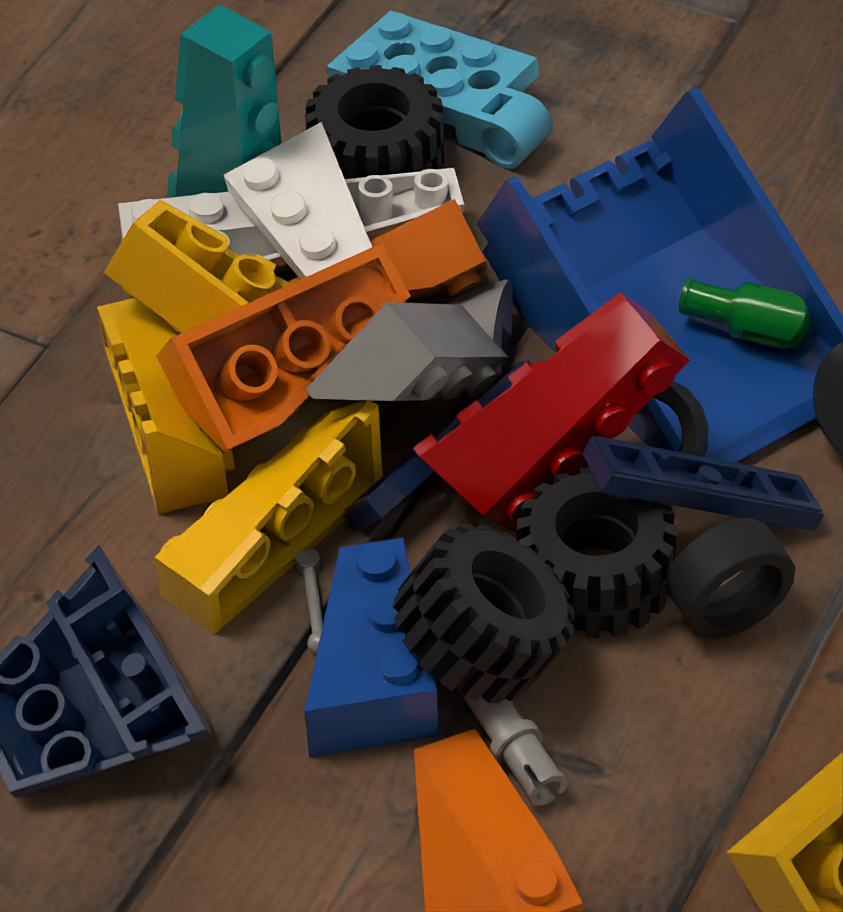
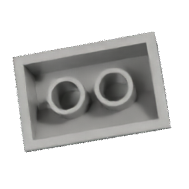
(413, 355)

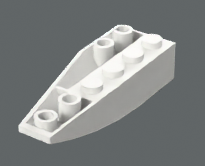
(380, 200)

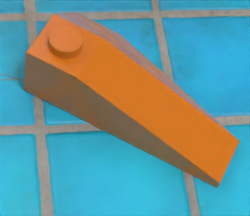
(435, 253)
(256, 361)
(481, 838)

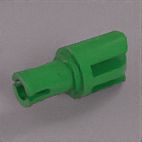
(751, 312)

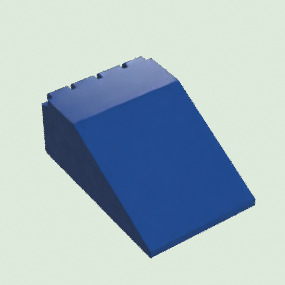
(642, 232)

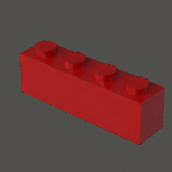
(546, 418)

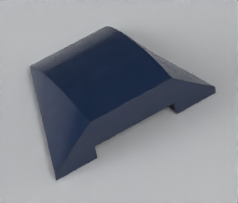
(90, 688)

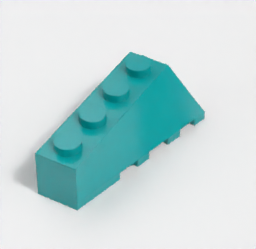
(226, 98)

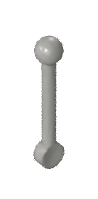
(308, 564)

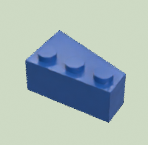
(364, 678)

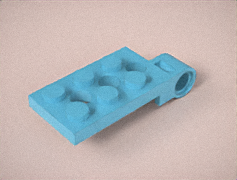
(490, 120)

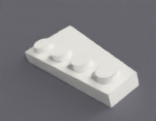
(301, 202)

